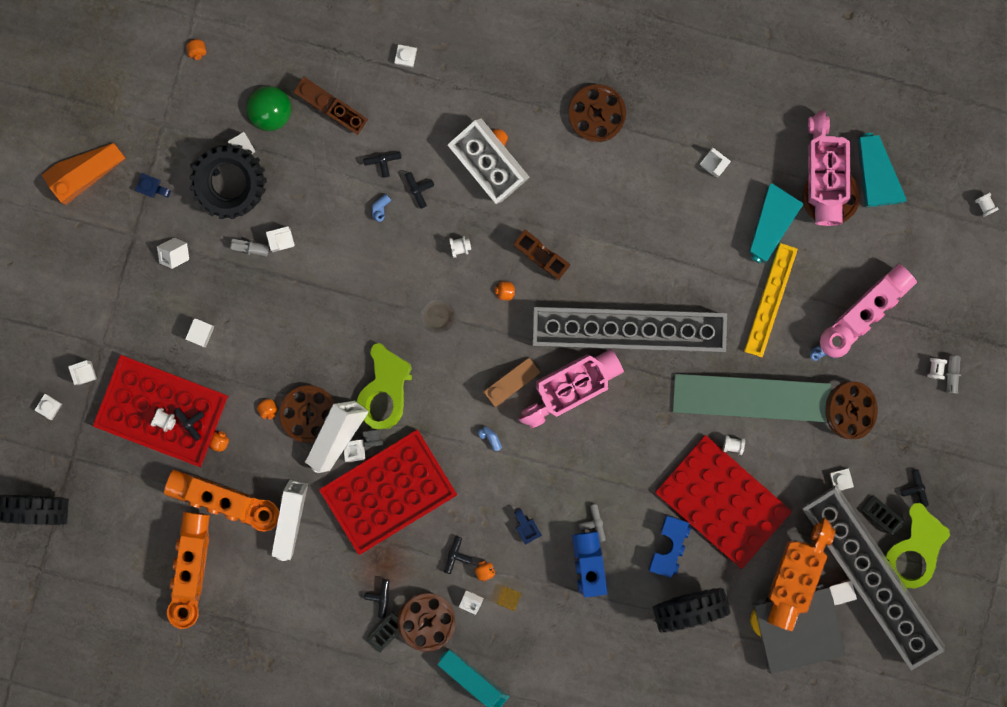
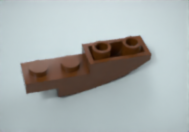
(330, 106)

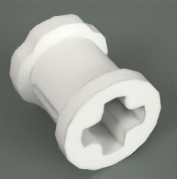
(986, 204)
(934, 362)
(733, 445)

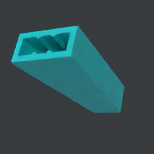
(877, 173)
(773, 221)
(472, 680)

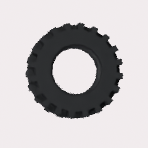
(204, 189)
(33, 509)
(691, 610)

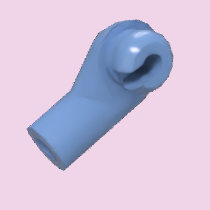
(378, 208)
(817, 353)
(492, 437)

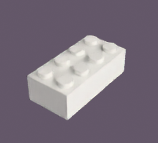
(488, 161)

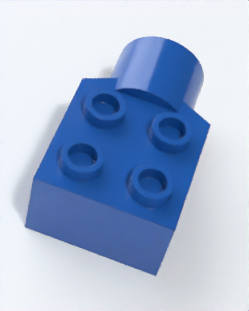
(590, 558)

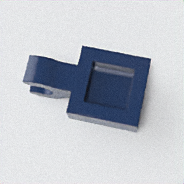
(150, 186)
(528, 529)

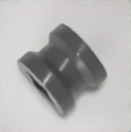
(372, 438)

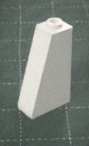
(335, 435)
(289, 520)

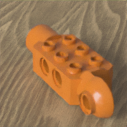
(242, 506)
(798, 576)
(188, 591)

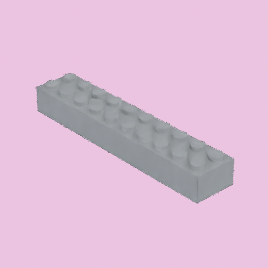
(629, 329)
(876, 579)

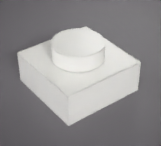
(405, 56)
(48, 407)
(354, 451)
(842, 479)
(471, 602)

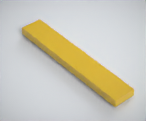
(770, 300)

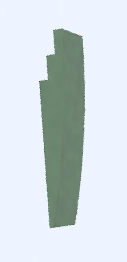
(750, 398)

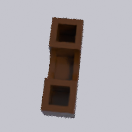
(541, 255)

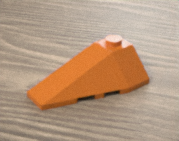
(78, 173)

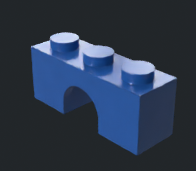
(666, 563)

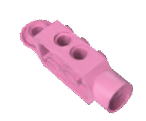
(827, 171)
(850, 325)
(572, 386)

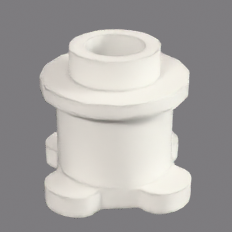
(460, 246)
(163, 420)

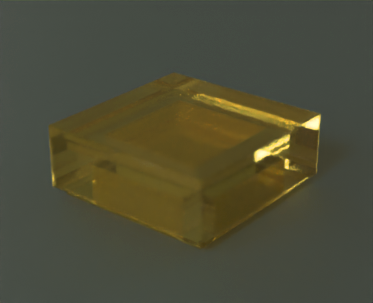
(509, 598)

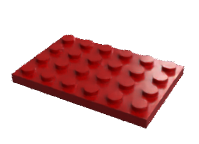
(138, 393)
(388, 492)
(723, 502)

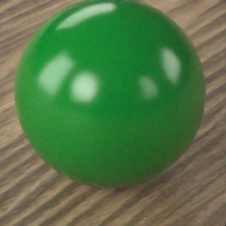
(268, 108)

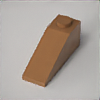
(512, 382)

